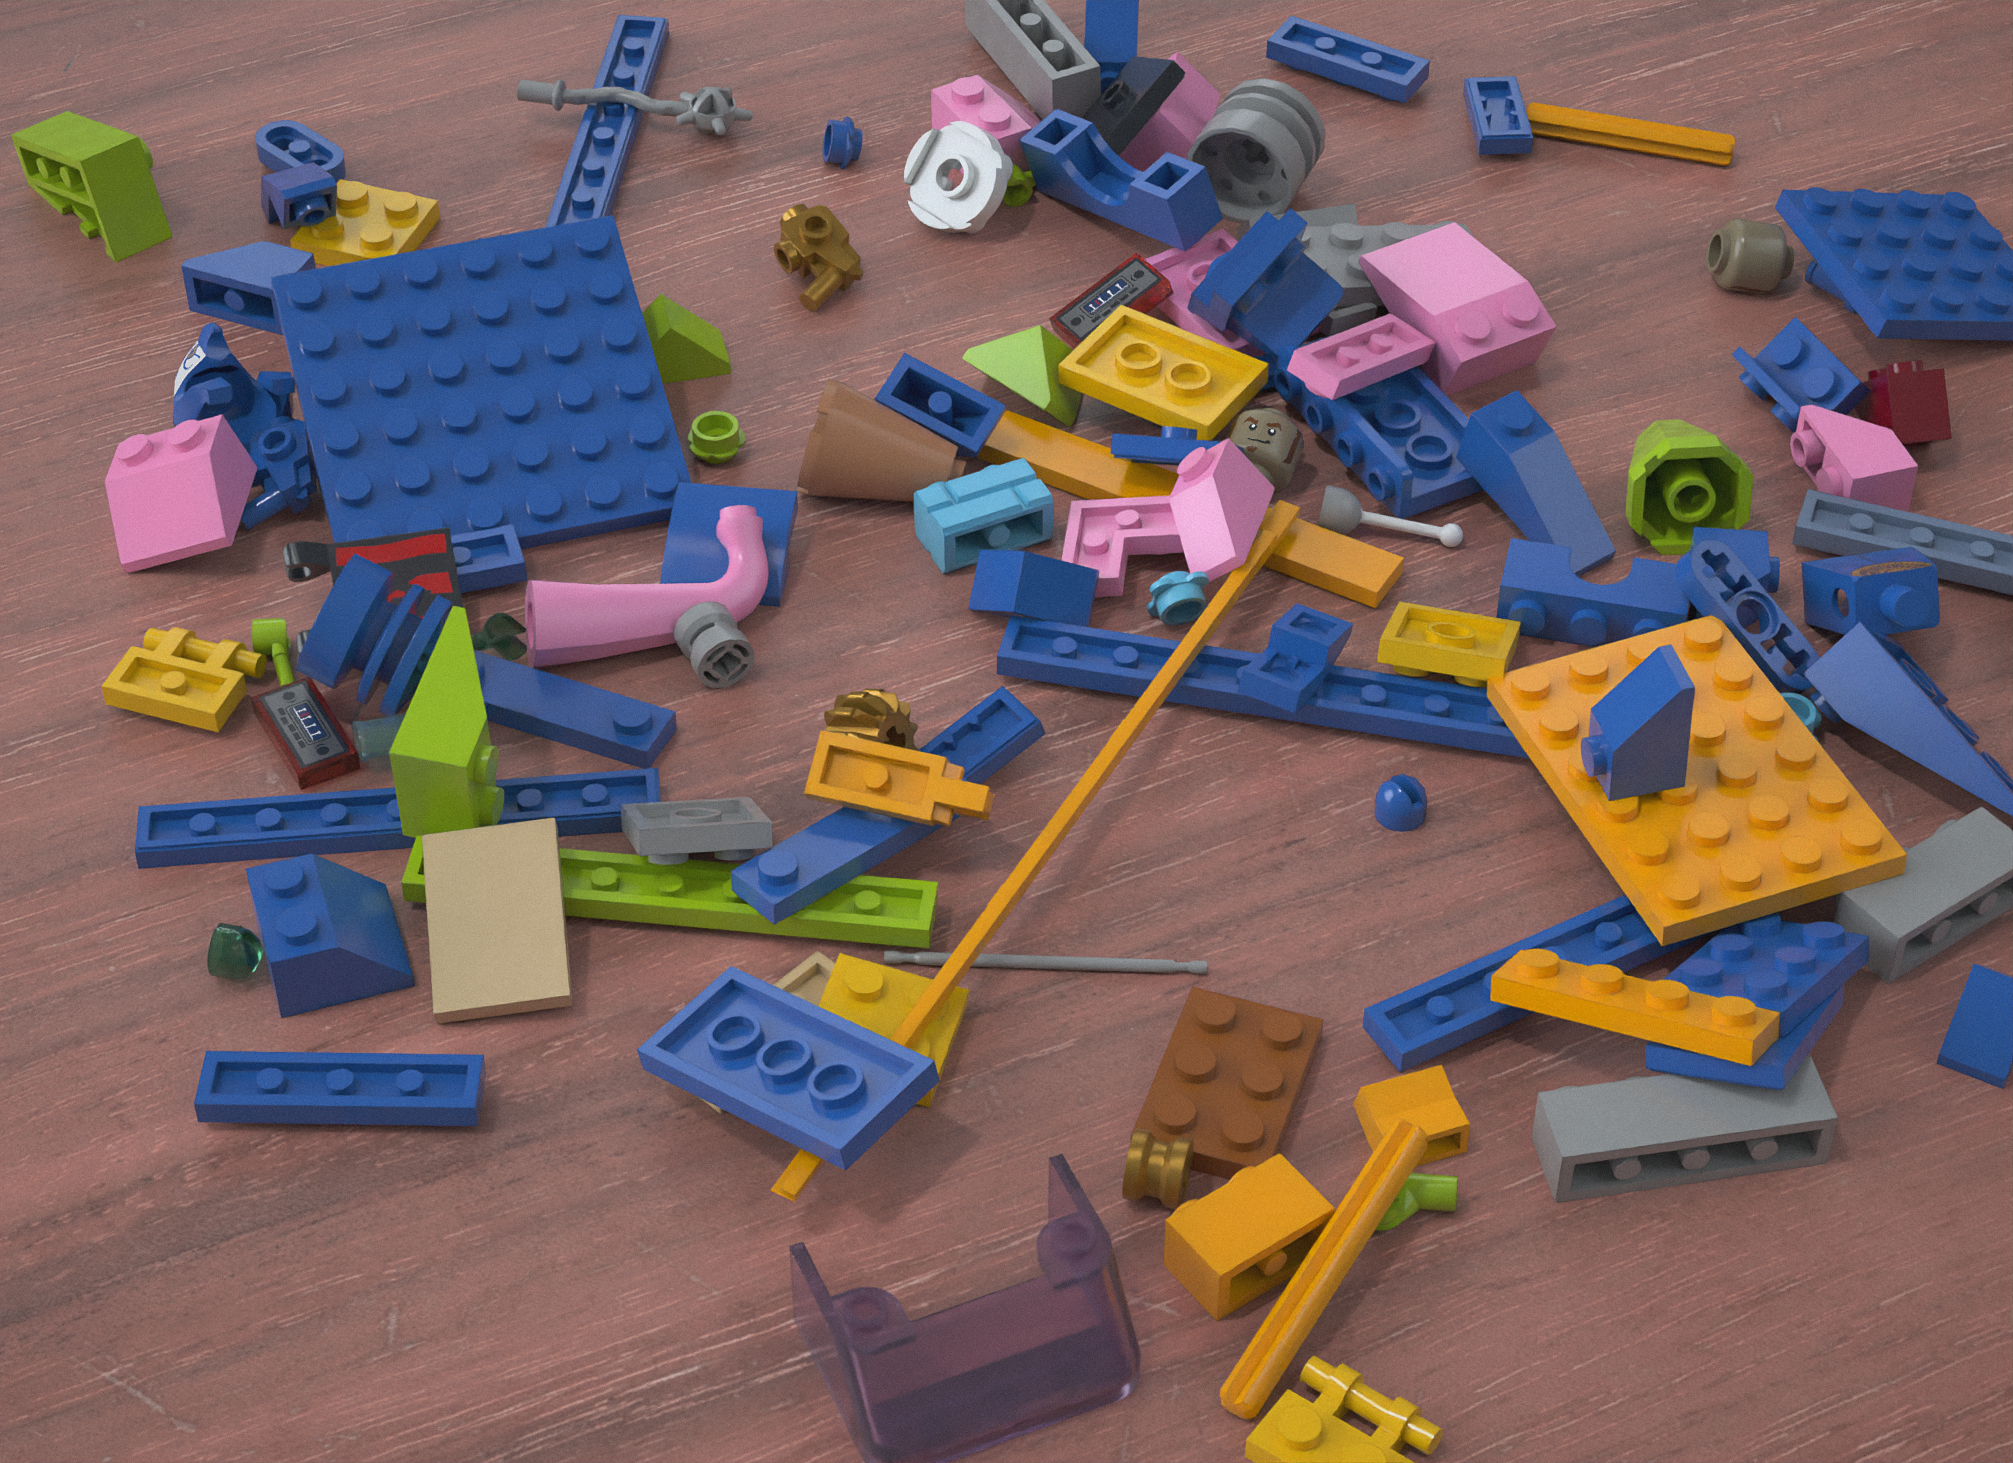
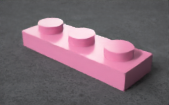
(1360, 356)

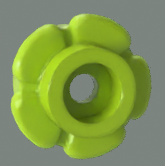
(715, 437)

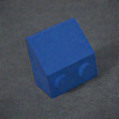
(326, 934)

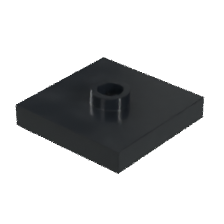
(1133, 99)

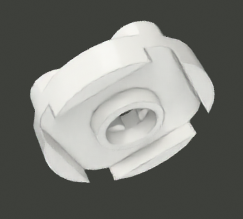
(983, 181)

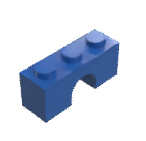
(1563, 608)

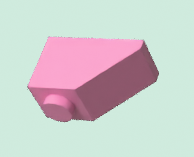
(1218, 507)

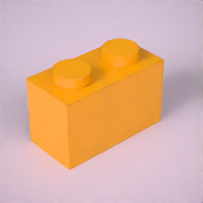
(1244, 1235)

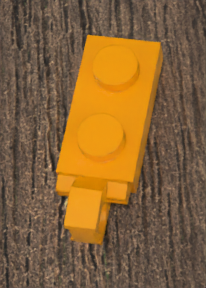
(893, 781)

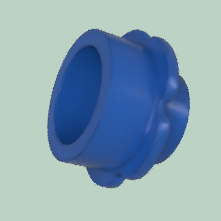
(841, 142)

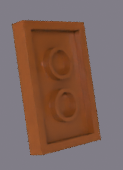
(1230, 1080)

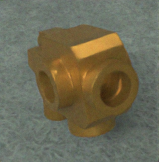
(819, 245)

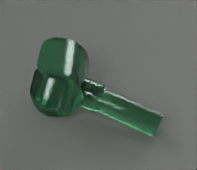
(500, 635)

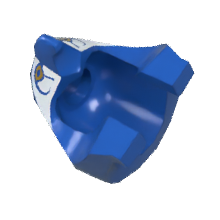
(217, 384)

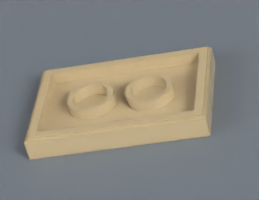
(496, 921)

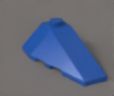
(1889, 696)

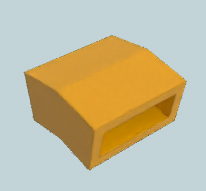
(1422, 1100)

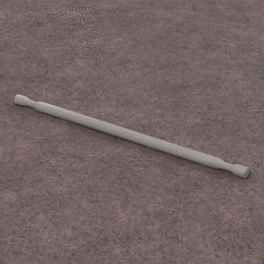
(1054, 962)

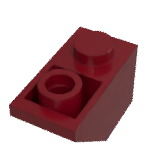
(1908, 403)

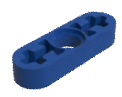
(1774, 623)

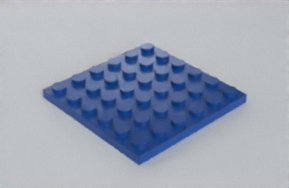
(483, 389)

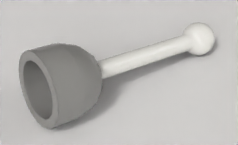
(1343, 512)

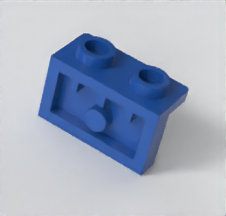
(1800, 373)

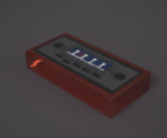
(1130, 284)
(305, 733)

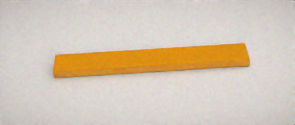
(1093, 473)

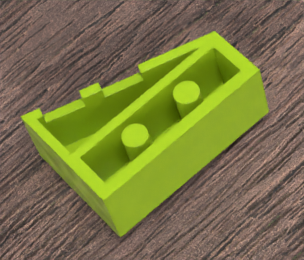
(97, 176)

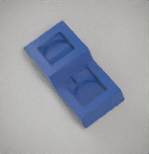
(1297, 658)

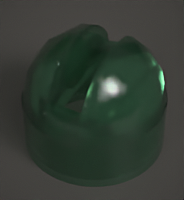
(233, 951)

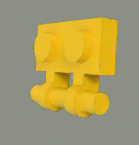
(183, 678)
(1316, 1434)

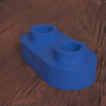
(292, 144)

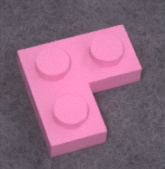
(1108, 530)

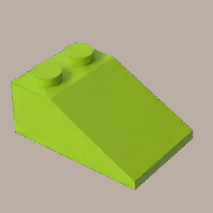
(444, 746)

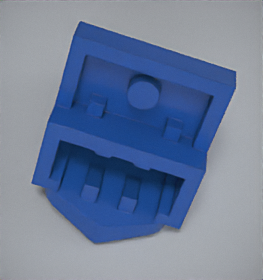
(1267, 287)

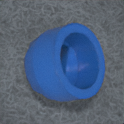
(1395, 806)

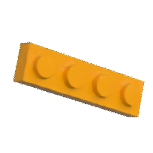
(1636, 1007)

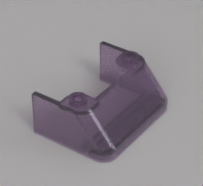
(985, 1365)

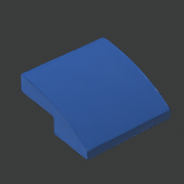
(697, 554)

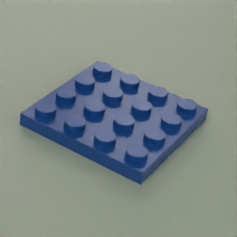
(1909, 260)

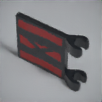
(413, 557)

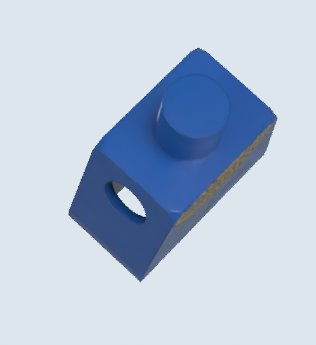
(1883, 590)

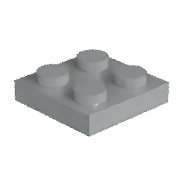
(676, 828)

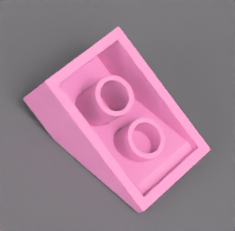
(1463, 300)

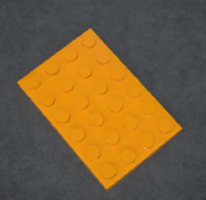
(1761, 802)

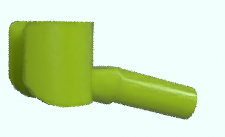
(1019, 187)
(271, 638)

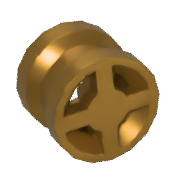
(1157, 1168)

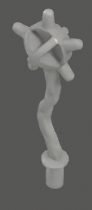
(709, 110)

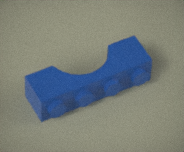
(1076, 165)

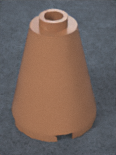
(871, 451)

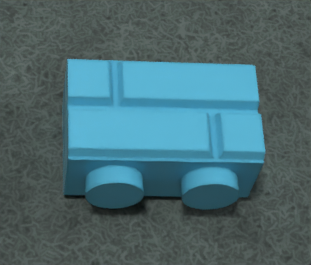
(984, 511)

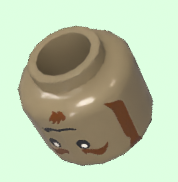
(1749, 256)
(1269, 443)

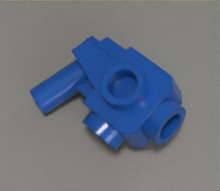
(283, 470)

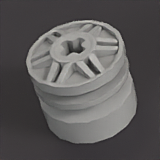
(1259, 148)

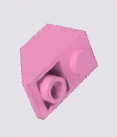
(1853, 458)

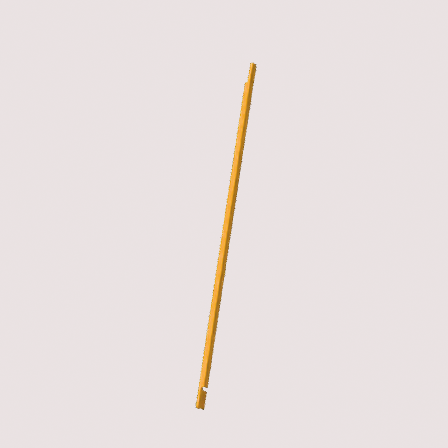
(1273, 529)

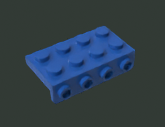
(1391, 434)

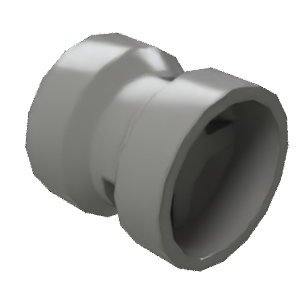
(720, 652)

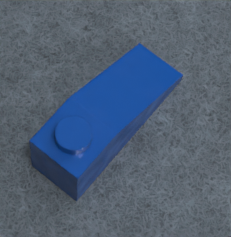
(1532, 480)

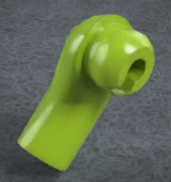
(1418, 1193)

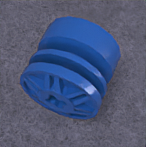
(372, 635)

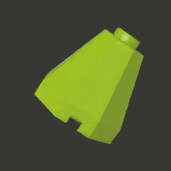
(1682, 482)

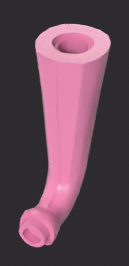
(599, 621)

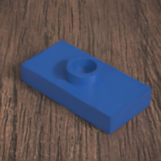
(1497, 115)
(1164, 450)
(988, 736)

